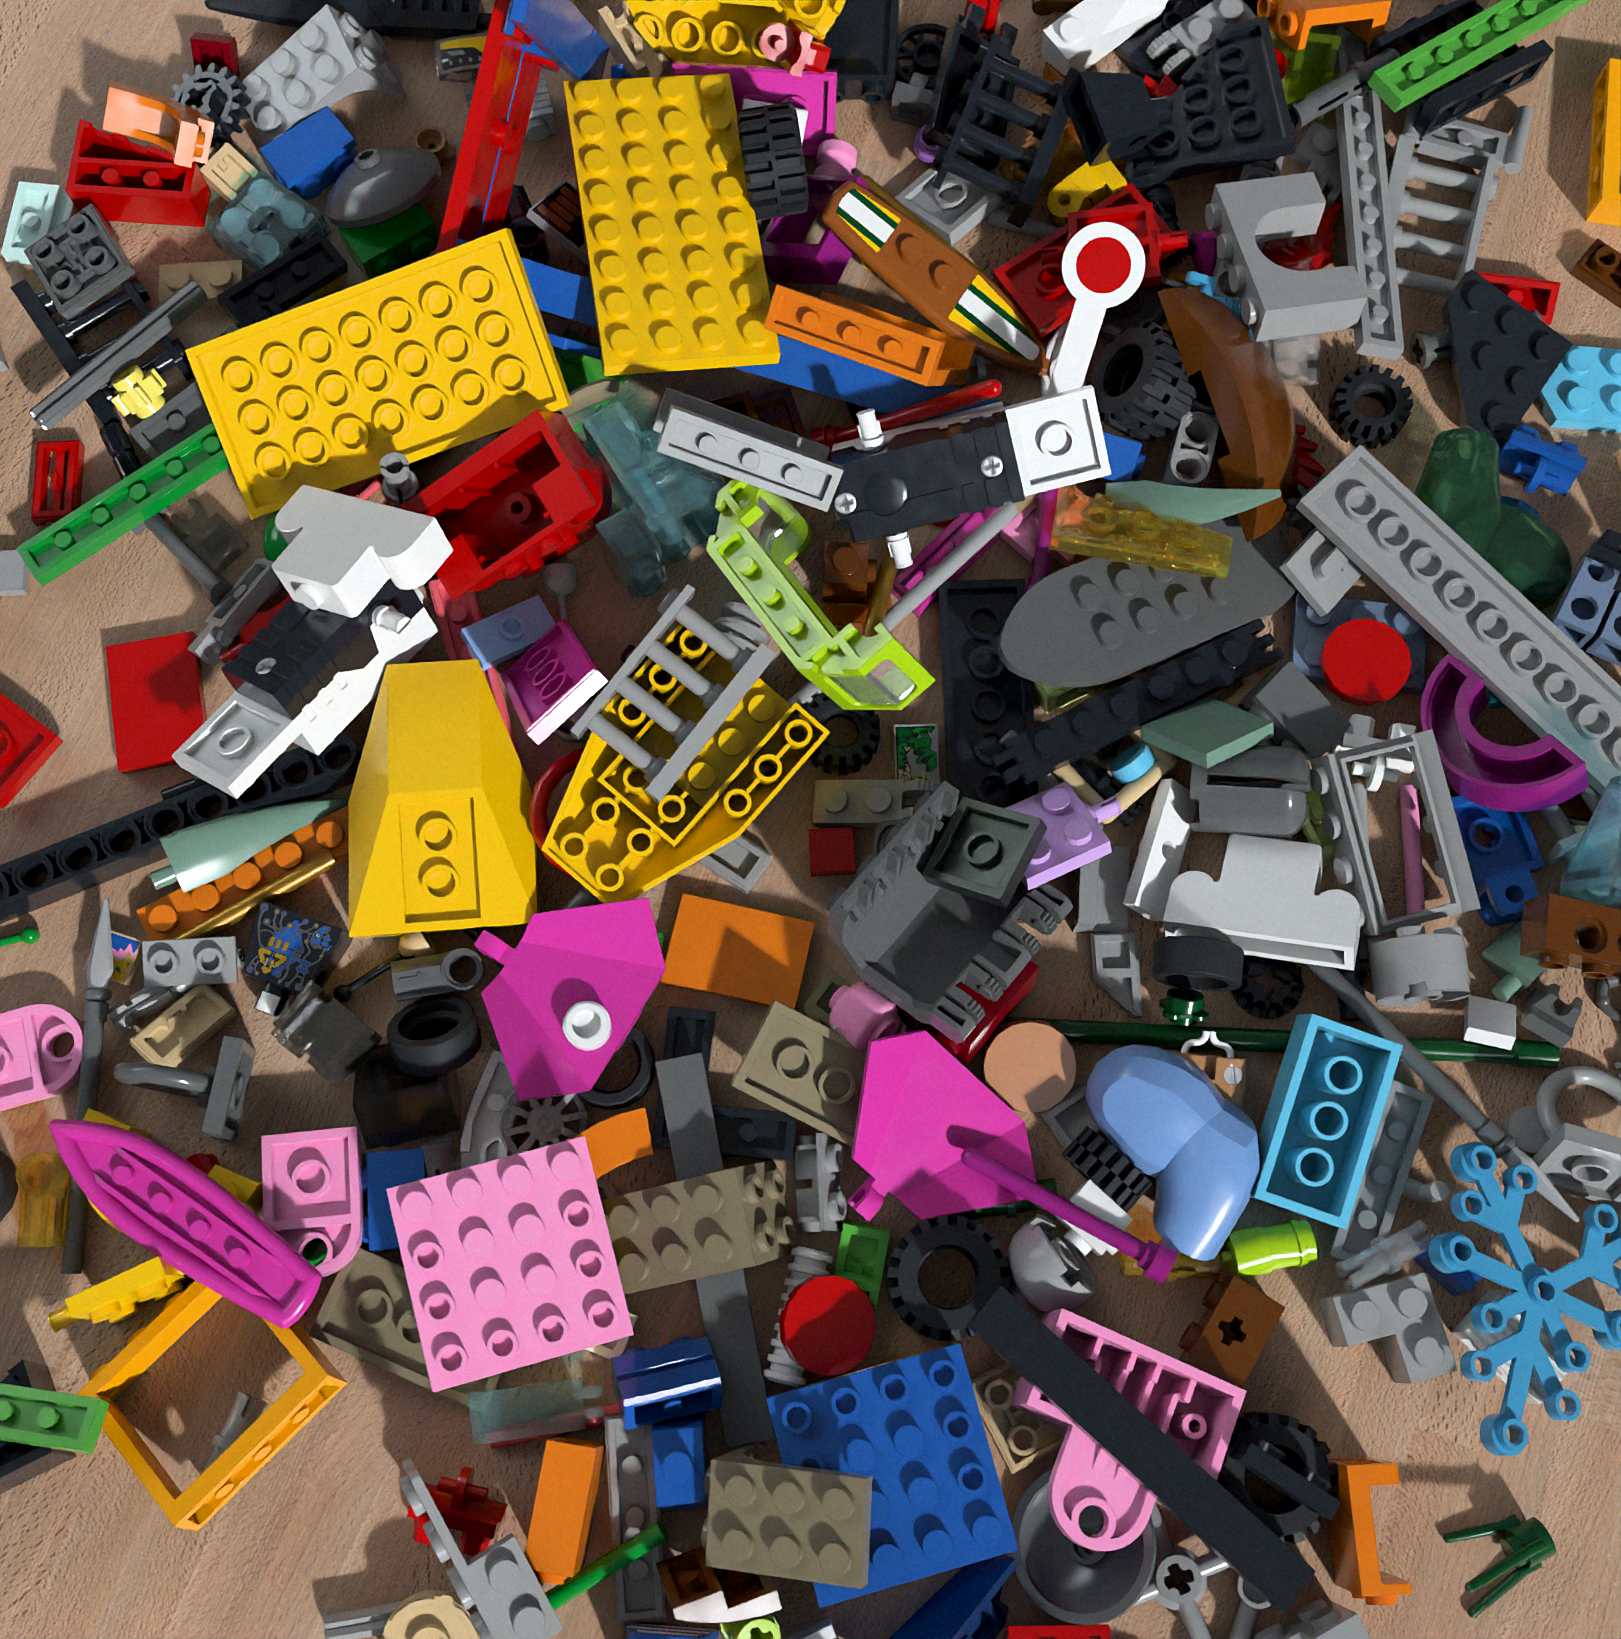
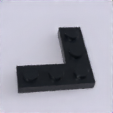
(283, 282)
(740, 1130)

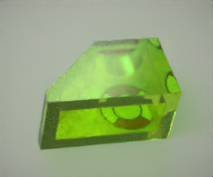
(1313, 65)

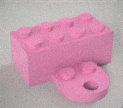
(1177, 1398)

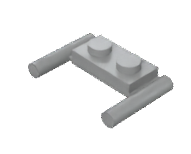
(1471, 143)

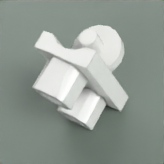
(1380, 766)

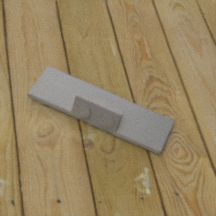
(494, 1580)

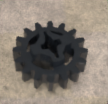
(217, 95)

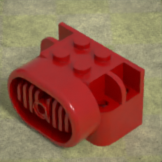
(516, 504)

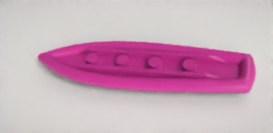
(187, 1219)

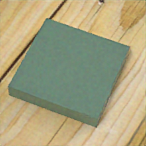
(1207, 732)

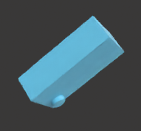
(1323, 1118)

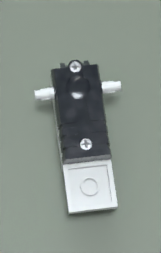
(963, 464)
(303, 684)

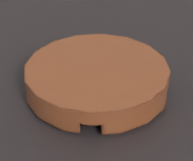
(1029, 1065)

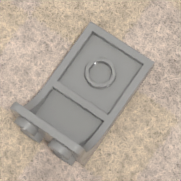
(316, 69)

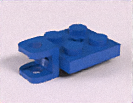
(1505, 866)

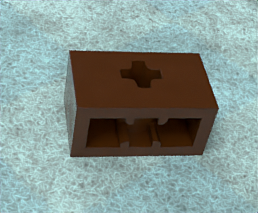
(1253, 1322)

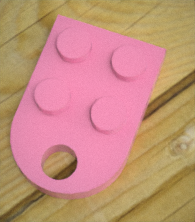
(27, 1056)
(315, 1191)

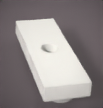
(1161, 850)

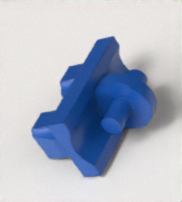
(1541, 462)

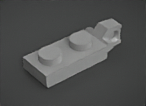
(234, 610)

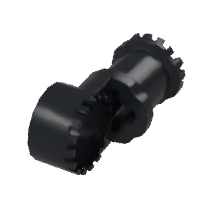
(1165, 206)

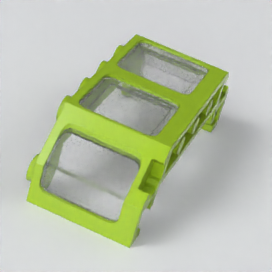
(752, 547)

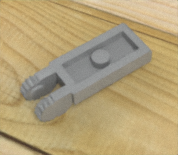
(1198, 33)
(865, 801)

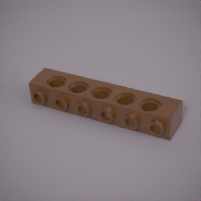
(1550, 933)

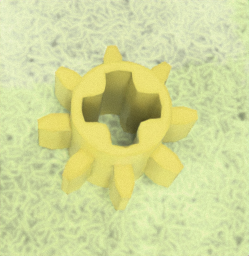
(138, 392)

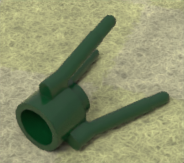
(1523, 1546)

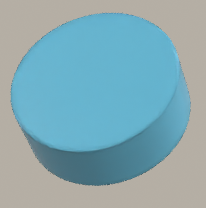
(1132, 763)

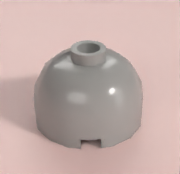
(1047, 1269)

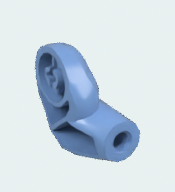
(1183, 1135)

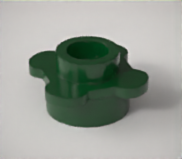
(1184, 1006)

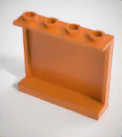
(870, 336)

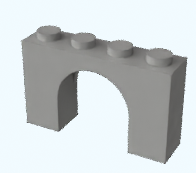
(1275, 298)

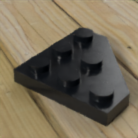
(1497, 356)

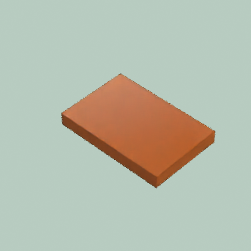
(737, 952)

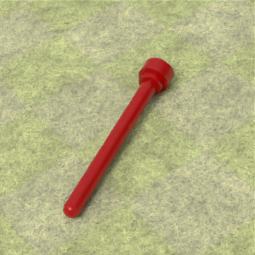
(949, 402)

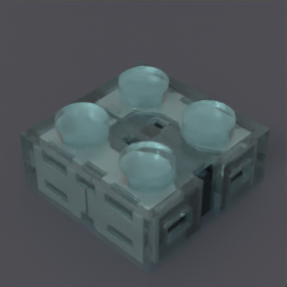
(265, 223)

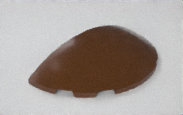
(1246, 398)

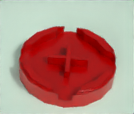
(1365, 662)
(827, 1325)

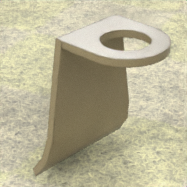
(587, 397)

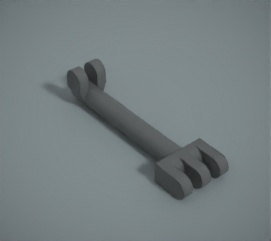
(211, 583)

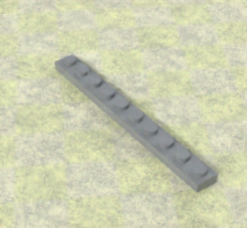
(1368, 210)

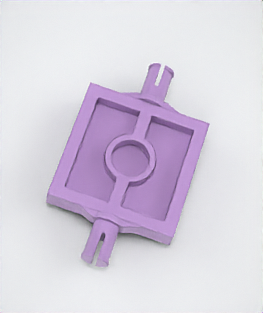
(1071, 832)

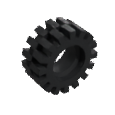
(1381, 388)
(854, 754)
(1106, 1168)

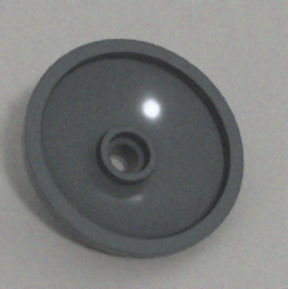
(381, 185)
(1070, 1578)

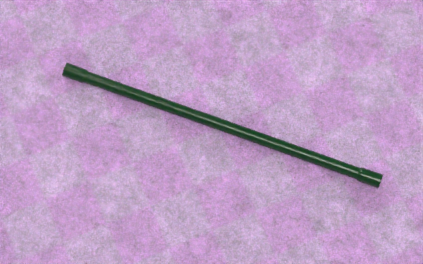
(1523, 1052)

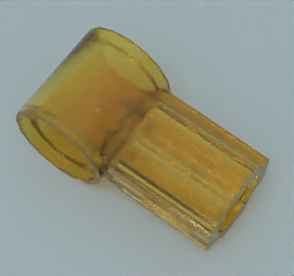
(42, 1206)

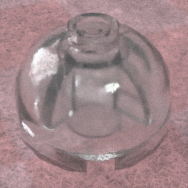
(1297, 358)

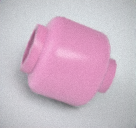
(862, 1014)

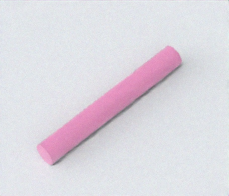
(1412, 849)

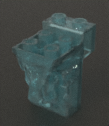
(662, 498)

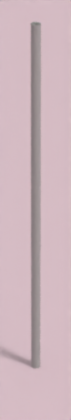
(900, 610)

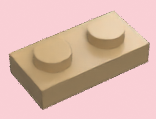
(212, 277)

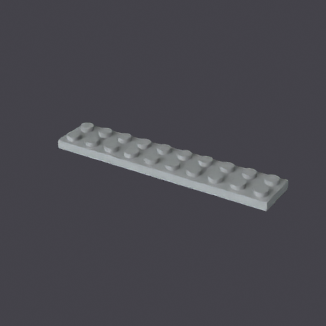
(1470, 610)

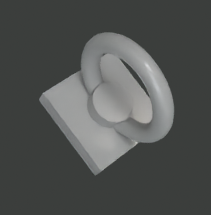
(1574, 1156)

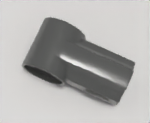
(432, 975)

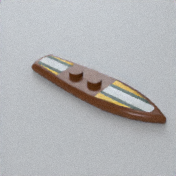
(935, 279)

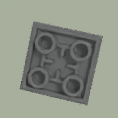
(79, 261)

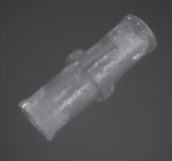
(1384, 1256)

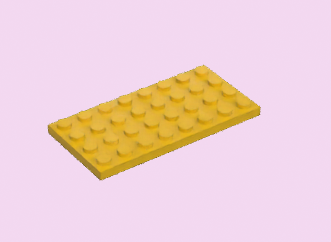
(668, 224)
(380, 370)

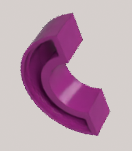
(1486, 772)

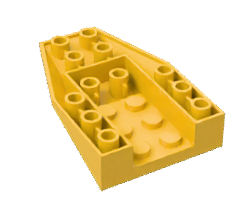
(439, 810)
(624, 840)

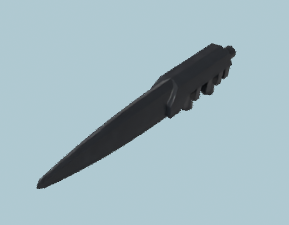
(398, 20)

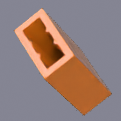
(564, 1508)

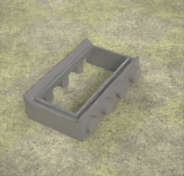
(1345, 830)

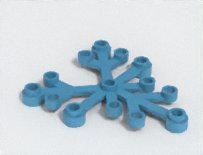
(1527, 1355)

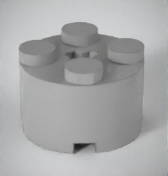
(1419, 966)

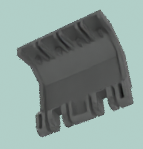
(927, 940)

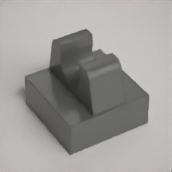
(912, 101)
(1550, 1016)

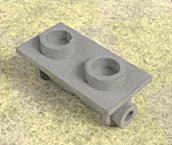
(191, 961)
(823, 1205)

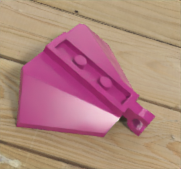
(567, 958)
(918, 1119)

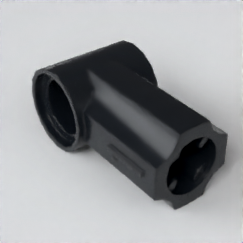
(523, 229)

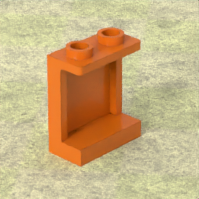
(1294, 18)
(1353, 1532)

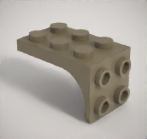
(700, 1226)
(787, 1520)

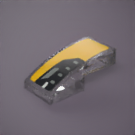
(459, 57)

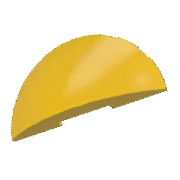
(724, 28)

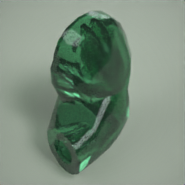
(1508, 533)

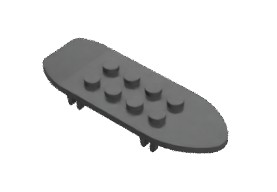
(1123, 616)

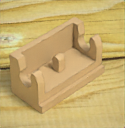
(629, 46)

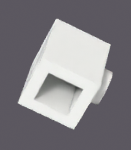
(1098, 1203)

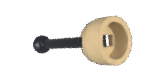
(410, 946)

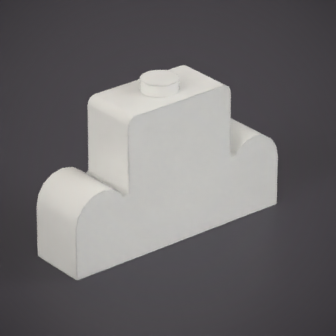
(350, 547)
(1268, 904)

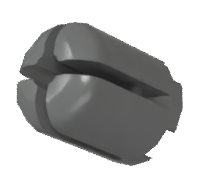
(1253, 792)

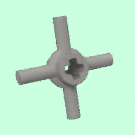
(1194, 1586)

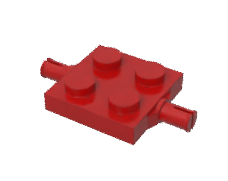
(1136, 218)

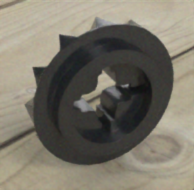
(1282, 998)

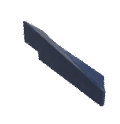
(965, 1605)

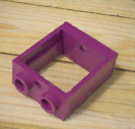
(801, 261)

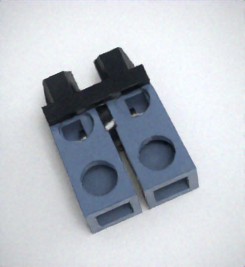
(1588, 594)

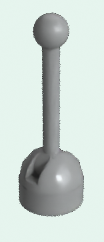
(559, 582)

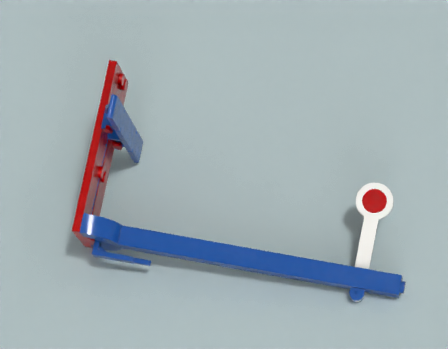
(1098, 265)

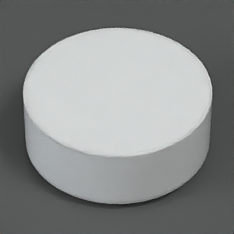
(587, 1025)

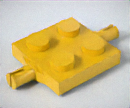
(119, 1296)

